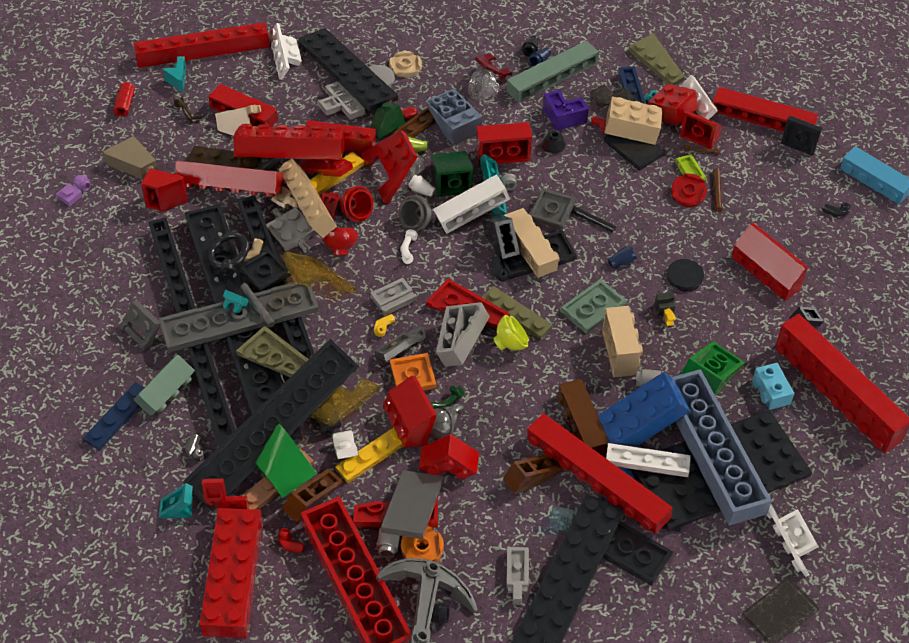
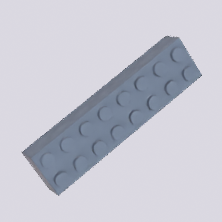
(719, 452)

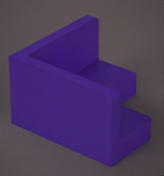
(564, 113)

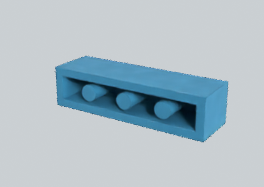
(876, 175)

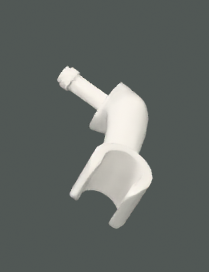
(406, 255)

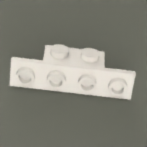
(284, 50)
(796, 536)

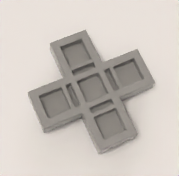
(340, 100)

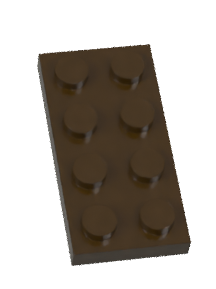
(221, 157)

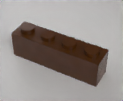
(582, 415)

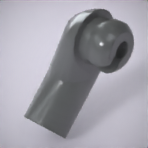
(192, 449)

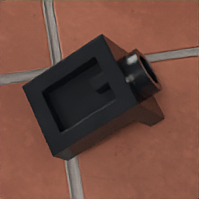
(809, 314)

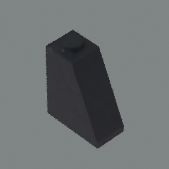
(501, 235)

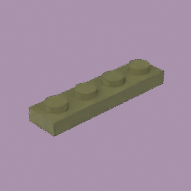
(528, 319)

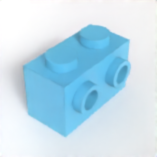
(772, 386)

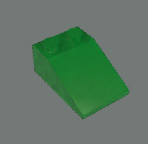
(716, 364)

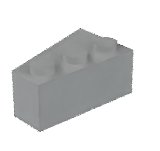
(460, 331)

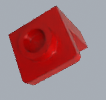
(331, 202)

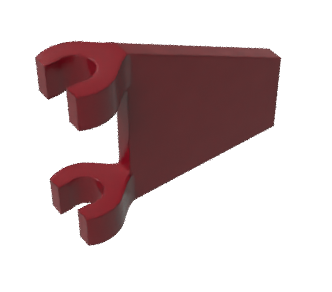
(485, 62)

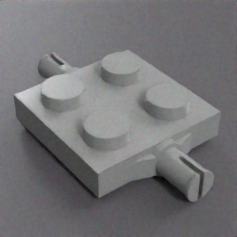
(290, 229)

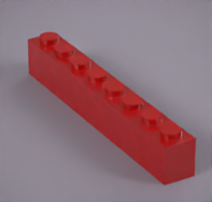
(201, 44)
(599, 473)

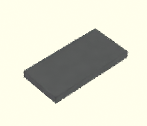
(412, 504)

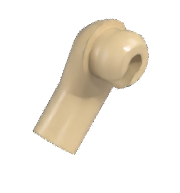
(255, 250)

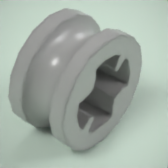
(509, 181)

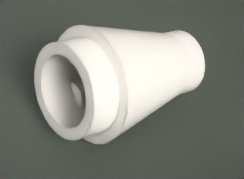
(420, 185)

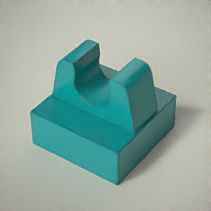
(237, 300)

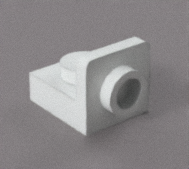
(344, 444)

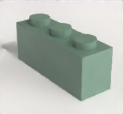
(164, 386)

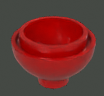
(357, 203)
(341, 240)

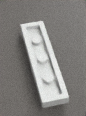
(648, 460)

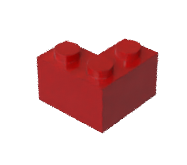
(449, 455)

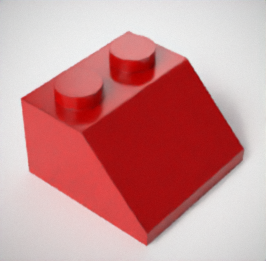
(700, 130)

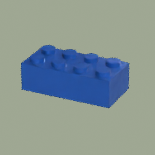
(644, 412)

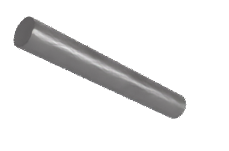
(257, 305)

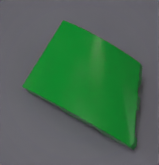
(284, 463)

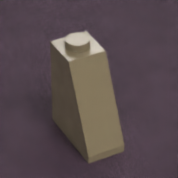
(130, 158)

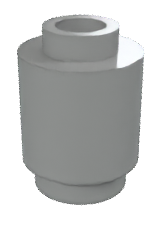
(645, 376)
(387, 544)

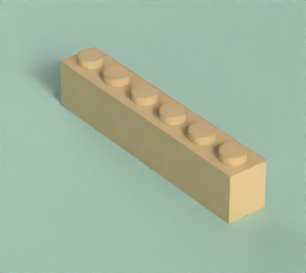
(307, 198)

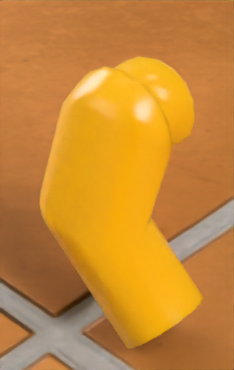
(381, 325)

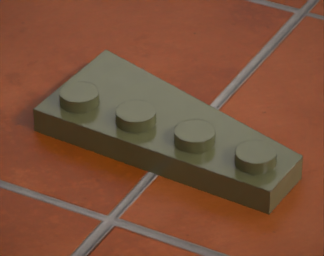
(657, 59)
(272, 352)

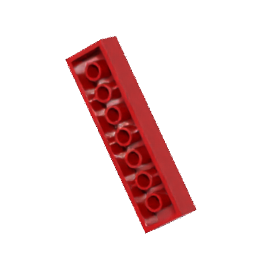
(842, 383)
(354, 574)

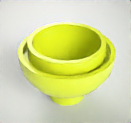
(510, 334)

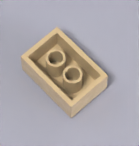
(633, 120)
(621, 341)

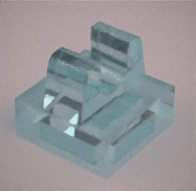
(560, 518)

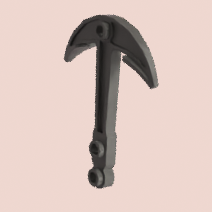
(430, 577)

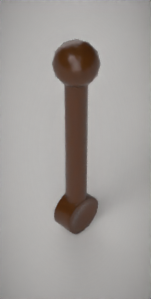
(716, 151)

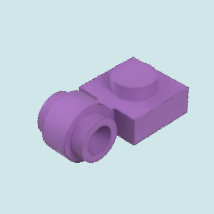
(71, 193)

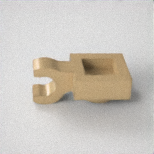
(285, 199)

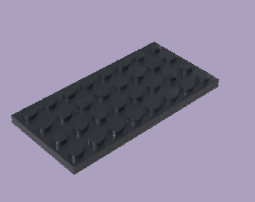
(768, 450)

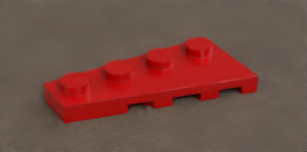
(453, 294)
(373, 514)

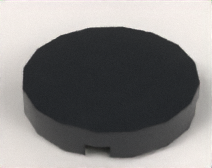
(685, 274)

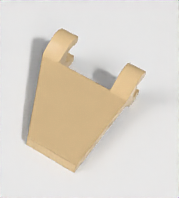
(230, 120)

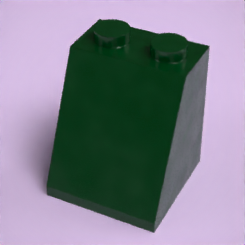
(451, 173)

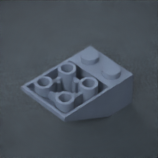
(454, 116)

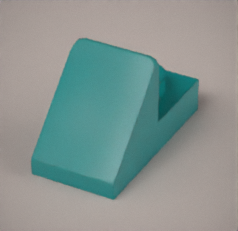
(176, 75)
(177, 503)

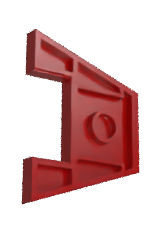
(397, 158)

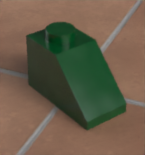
(387, 119)

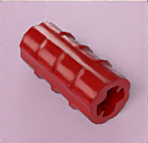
(124, 99)

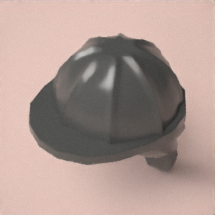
(445, 421)

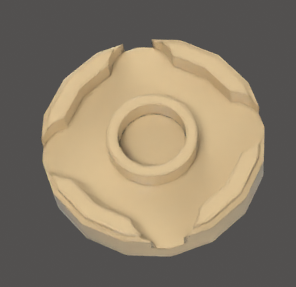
(402, 68)

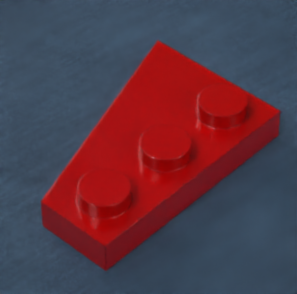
(327, 166)

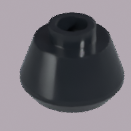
(554, 142)

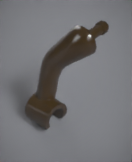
(180, 103)

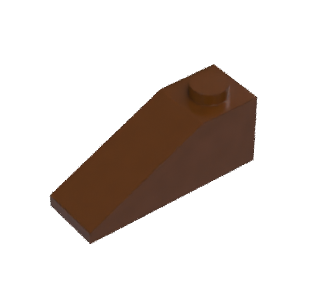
(531, 472)
(311, 494)

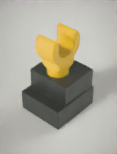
(665, 306)

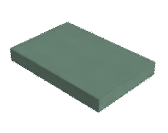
(589, 306)

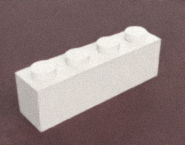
(471, 204)

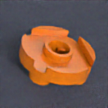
(431, 539)

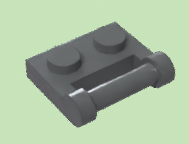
(144, 322)

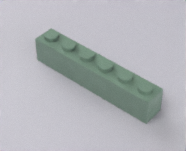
(552, 71)

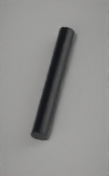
(606, 225)

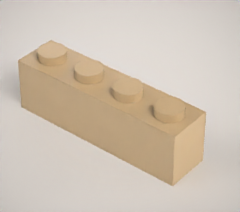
(533, 245)

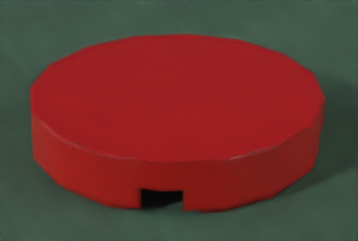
(689, 190)

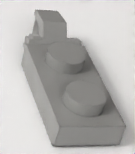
(517, 572)

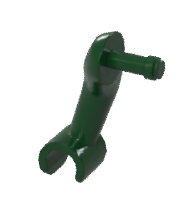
(456, 393)

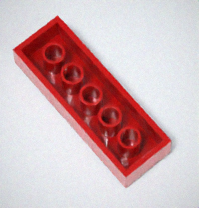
(289, 142)
(231, 573)

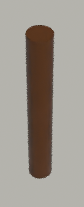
(717, 189)

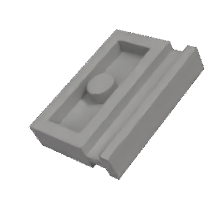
(393, 296)

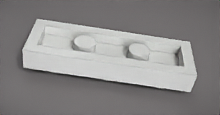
(705, 106)

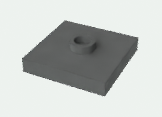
(552, 208)

